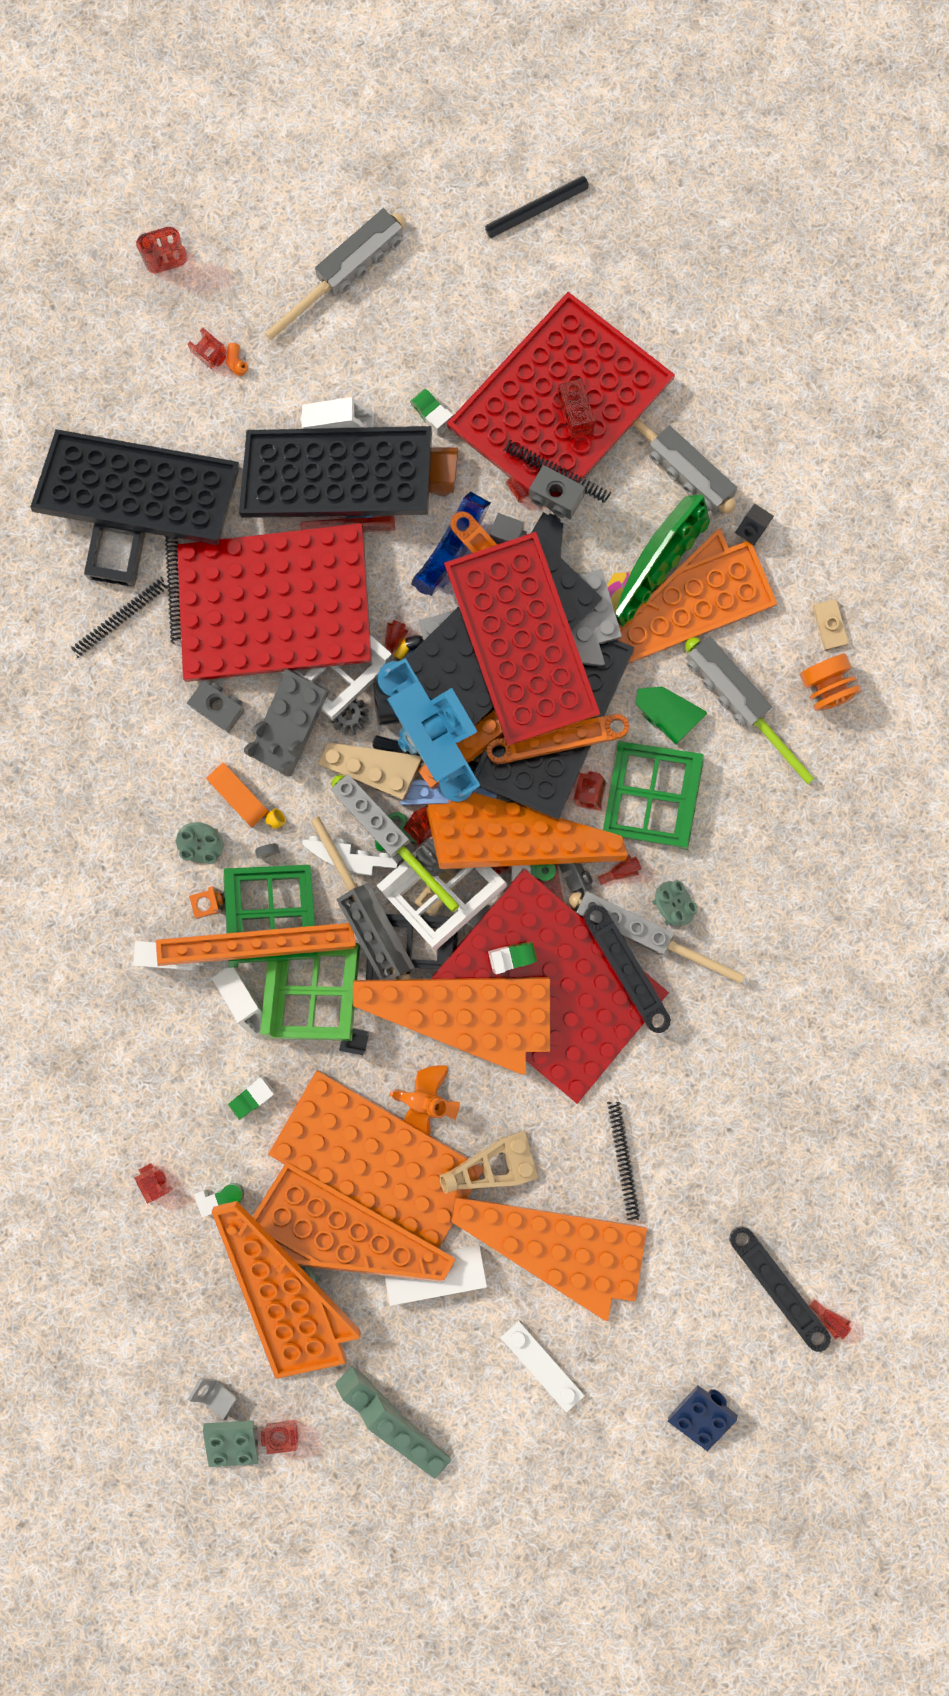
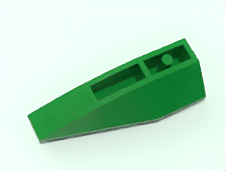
(662, 554)

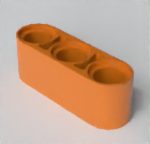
(237, 794)

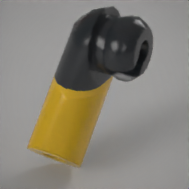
(406, 645)

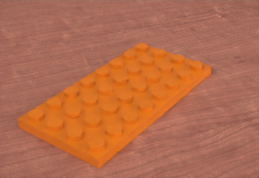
(372, 1157)

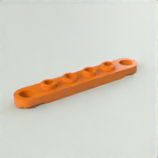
(474, 537)
(573, 736)

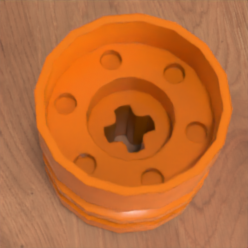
(830, 682)

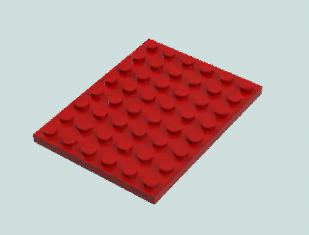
(522, 394)
(274, 603)
(587, 1002)

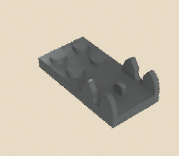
(287, 723)

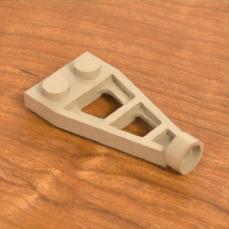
(517, 1157)

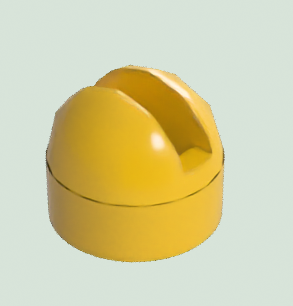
(272, 818)

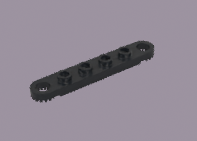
(627, 968)
(780, 1289)

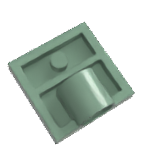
(230, 1443)

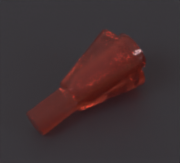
(394, 635)
(622, 870)
(836, 1324)

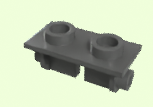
(578, 879)

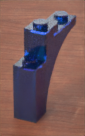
(433, 573)

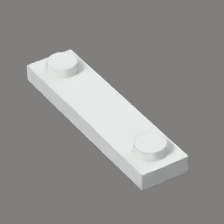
(542, 1366)

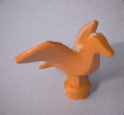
(424, 1100)

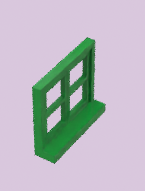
(687, 799)
(235, 914)

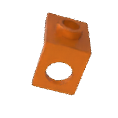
(215, 897)

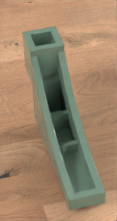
(390, 1424)

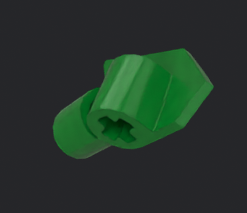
(668, 712)

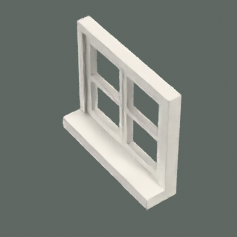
(380, 657)
(405, 877)

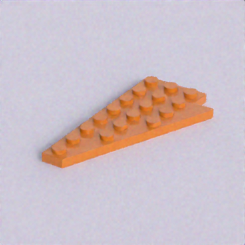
(702, 595)
(505, 834)
(477, 1015)
(337, 1233)
(572, 1253)
(290, 1311)

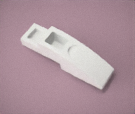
(358, 863)

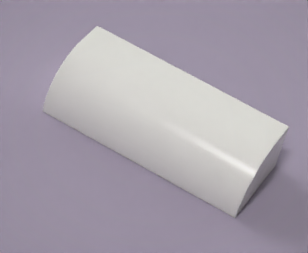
(464, 1276)

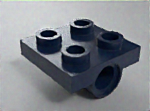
(703, 1417)

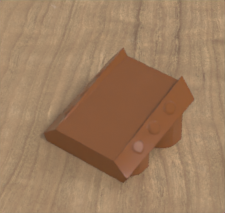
(443, 470)

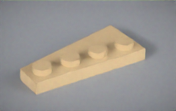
(379, 769)

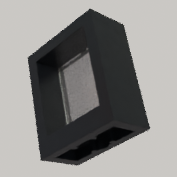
(114, 555)

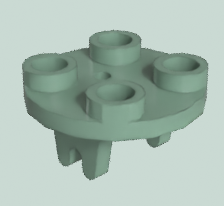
(189, 841)
(675, 903)

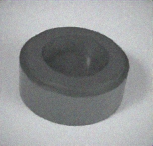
(267, 850)

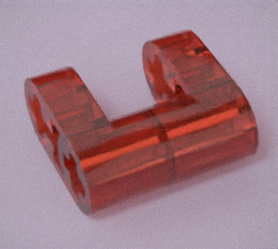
(153, 254)

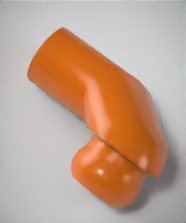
(233, 361)

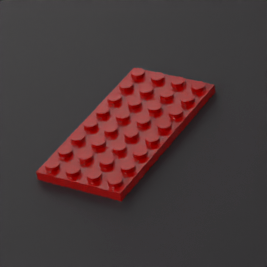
(521, 639)

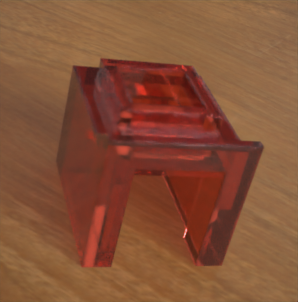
(216, 358)

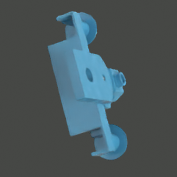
(431, 728)

